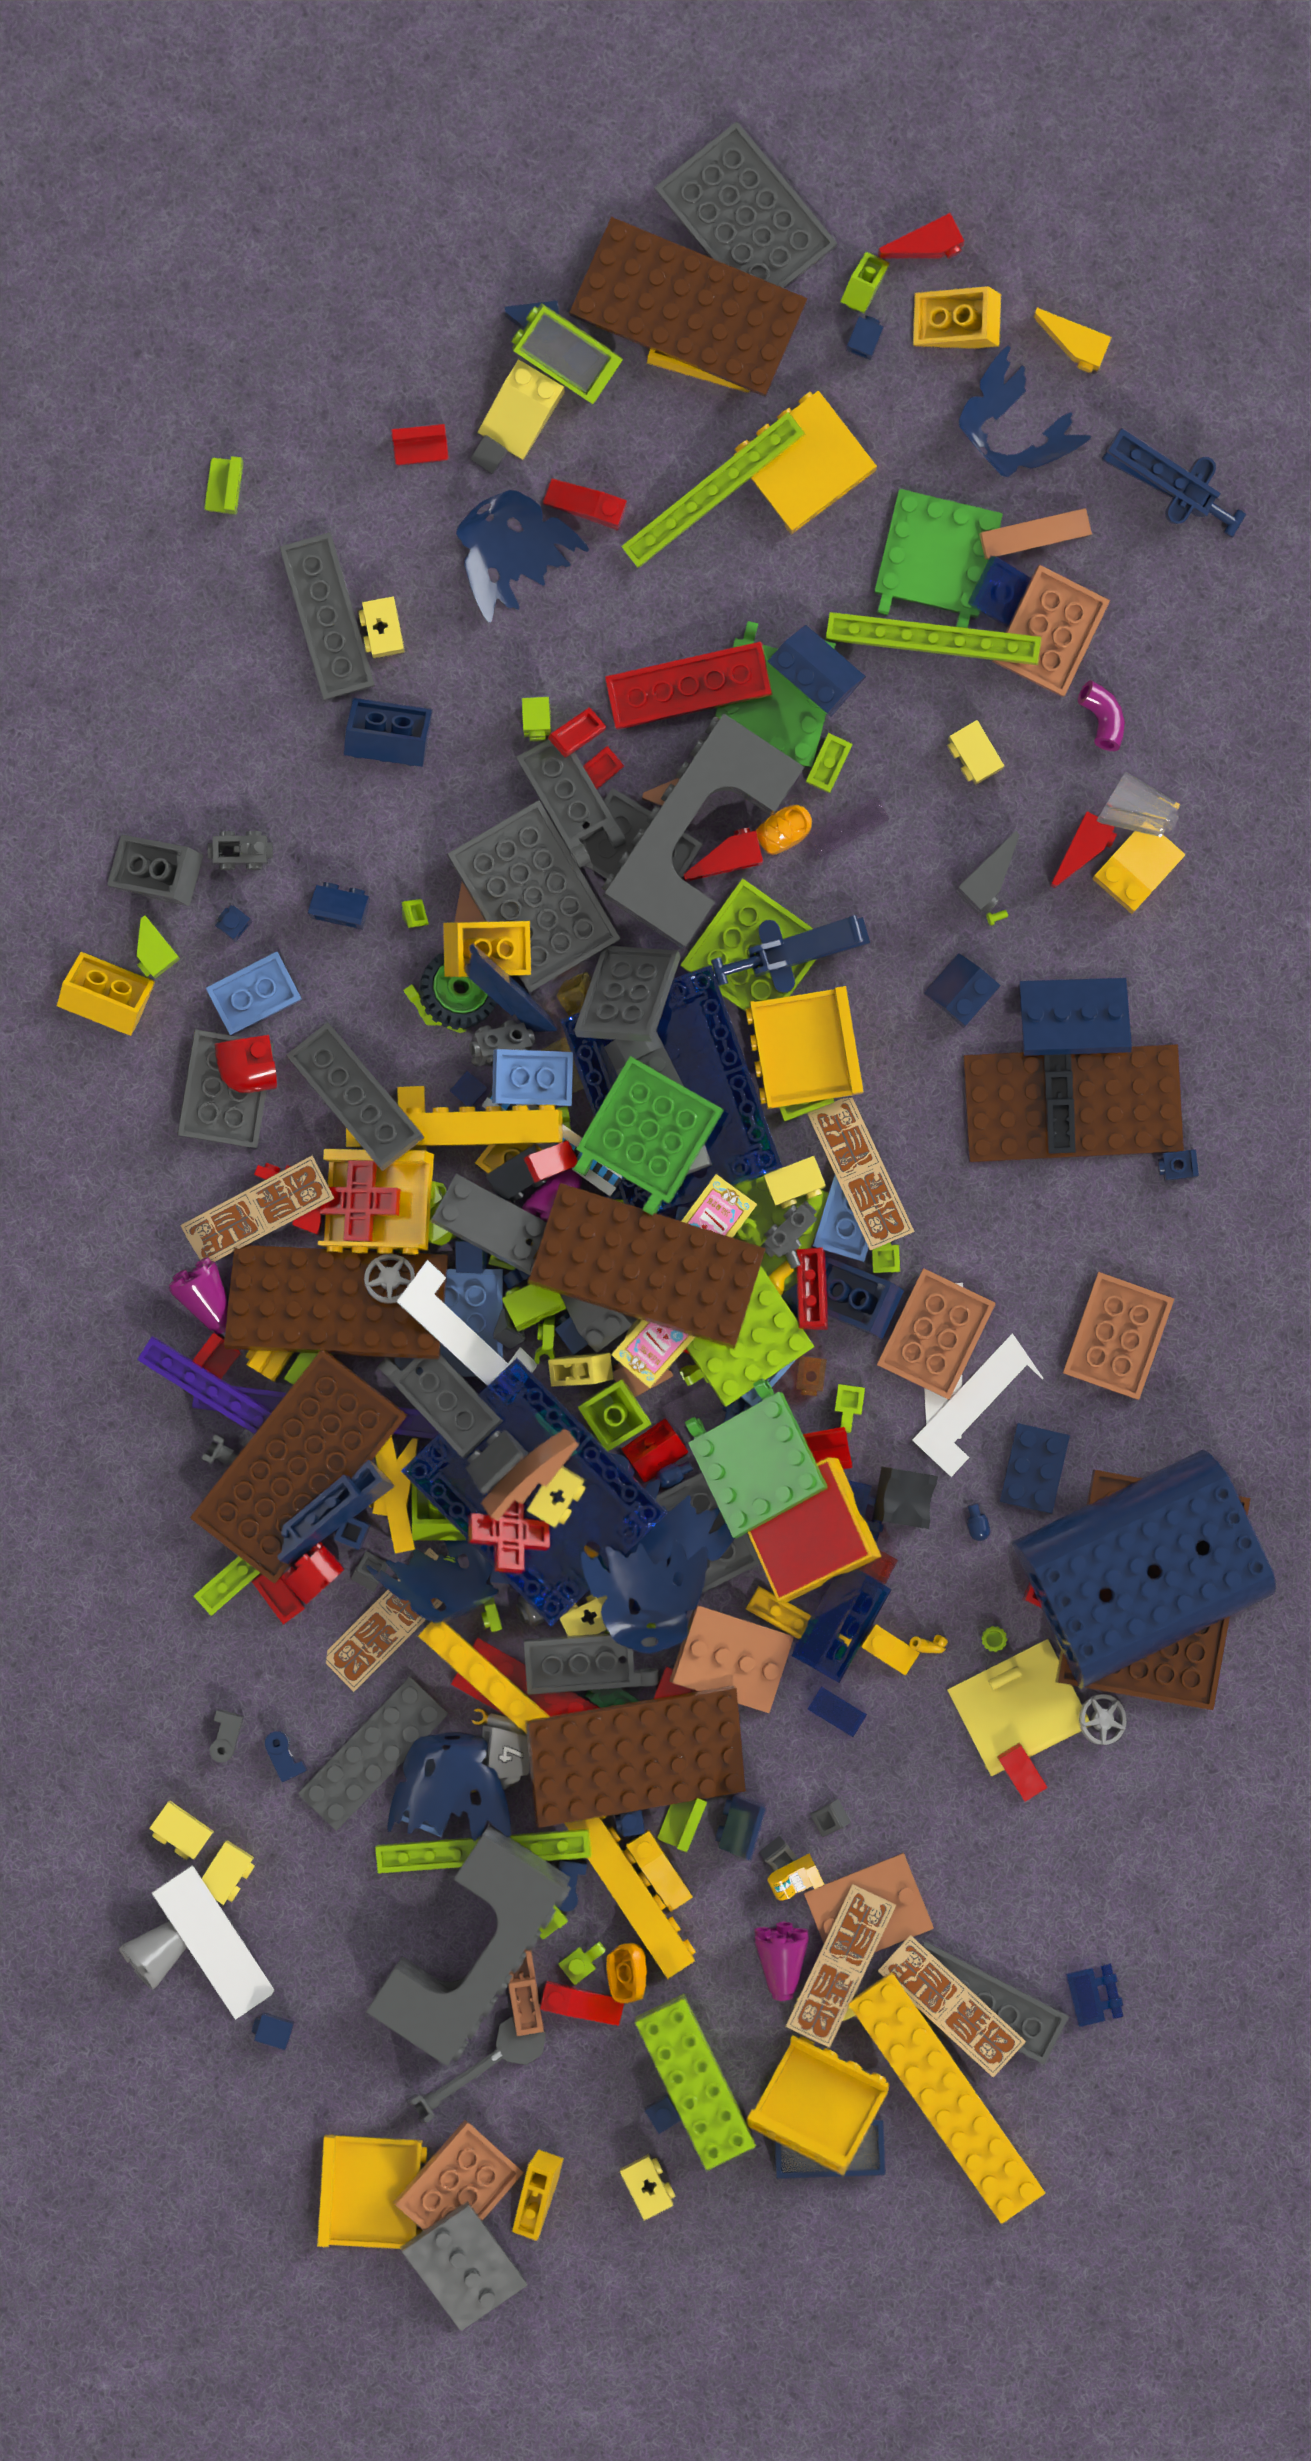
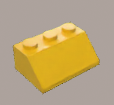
(105, 993)

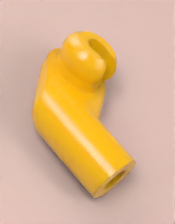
(779, 1275)
(926, 1646)

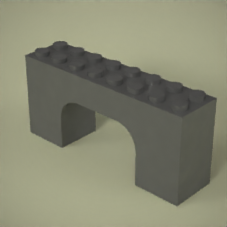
(726, 761)
(445, 2013)

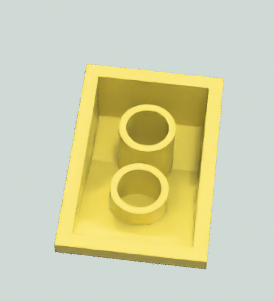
(521, 409)

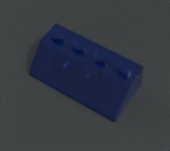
(846, 1610)

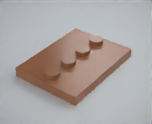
(1064, 619)
(936, 1334)
(1118, 1336)
(732, 1653)
(887, 1880)
(459, 2172)

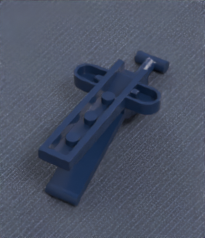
(1187, 489)
(779, 954)

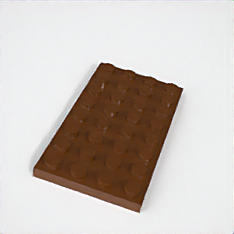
(688, 306)
(1120, 1104)
(647, 1266)
(320, 1300)
(308, 1442)
(635, 1756)

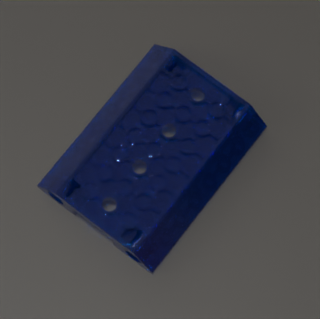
(710, 1064)
(610, 1511)

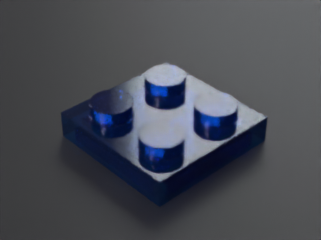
(999, 590)

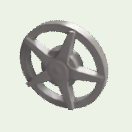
(388, 1278)
(1102, 1719)

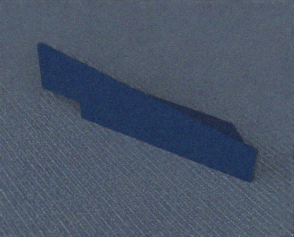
(507, 992)
(332, 1510)

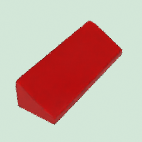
(812, 1289)

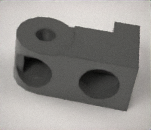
(227, 1737)

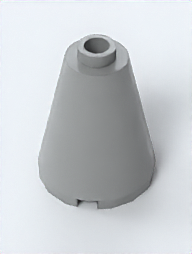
(154, 1953)

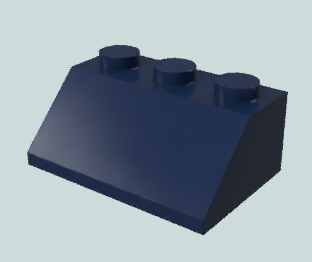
(816, 669)
(387, 732)

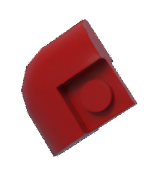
(247, 1064)

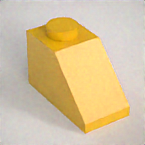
(890, 1649)

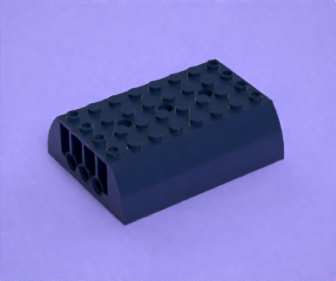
(1116, 1543)

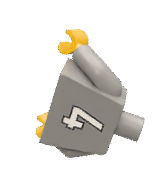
(506, 1748)

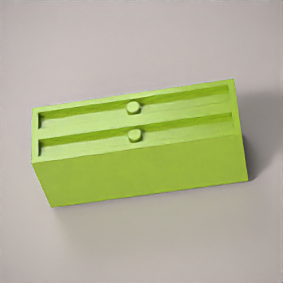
(695, 2081)

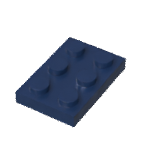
(1034, 1468)

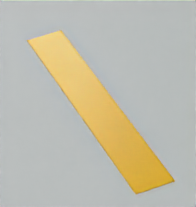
(395, 1500)

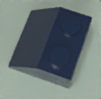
(339, 906)
(962, 989)

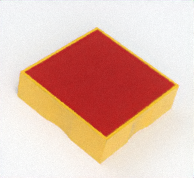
(815, 1538)

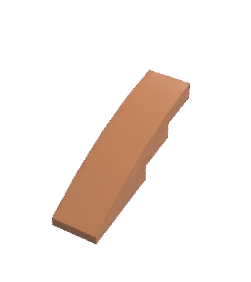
(1035, 533)
(535, 1468)
(525, 1998)

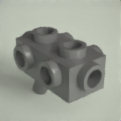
(248, 850)
(487, 1039)
(784, 1239)

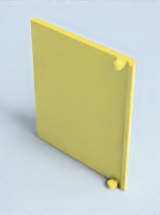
(1017, 1705)

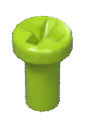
(996, 916)

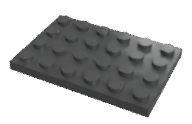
(745, 210)
(529, 875)

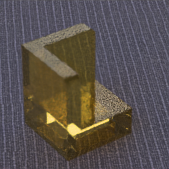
(573, 993)

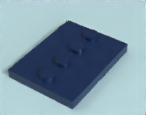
(1075, 1016)

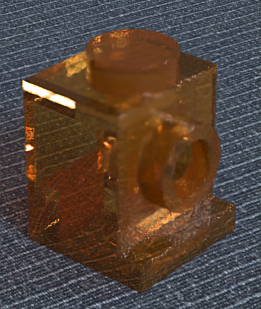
(808, 1364)

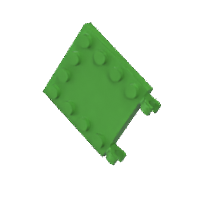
(934, 554)
(782, 719)
(648, 1131)
(756, 1462)

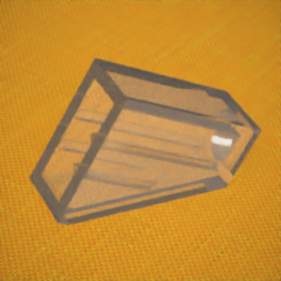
(1139, 808)

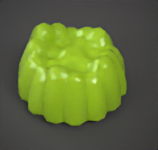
(994, 1639)

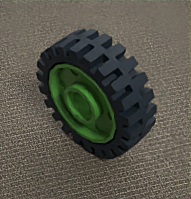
(448, 1005)

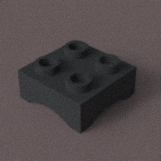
(904, 1497)

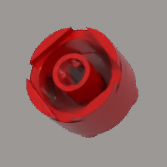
(312, 1573)

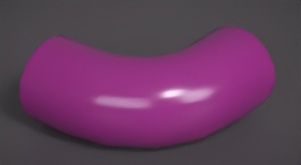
(1108, 714)

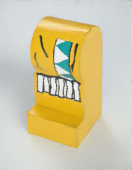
(795, 1878)

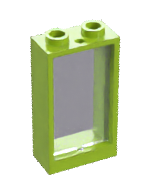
(566, 353)

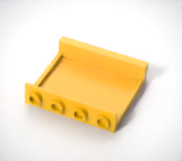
(815, 467)
(805, 1048)
(404, 1232)
(819, 2104)
(359, 2190)

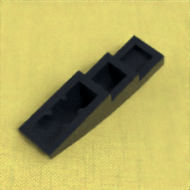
(1059, 1103)

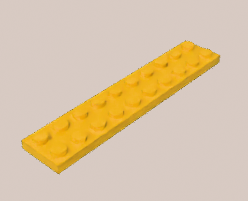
(946, 2097)

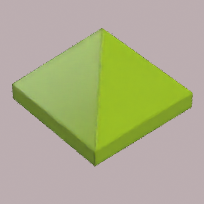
(414, 913)

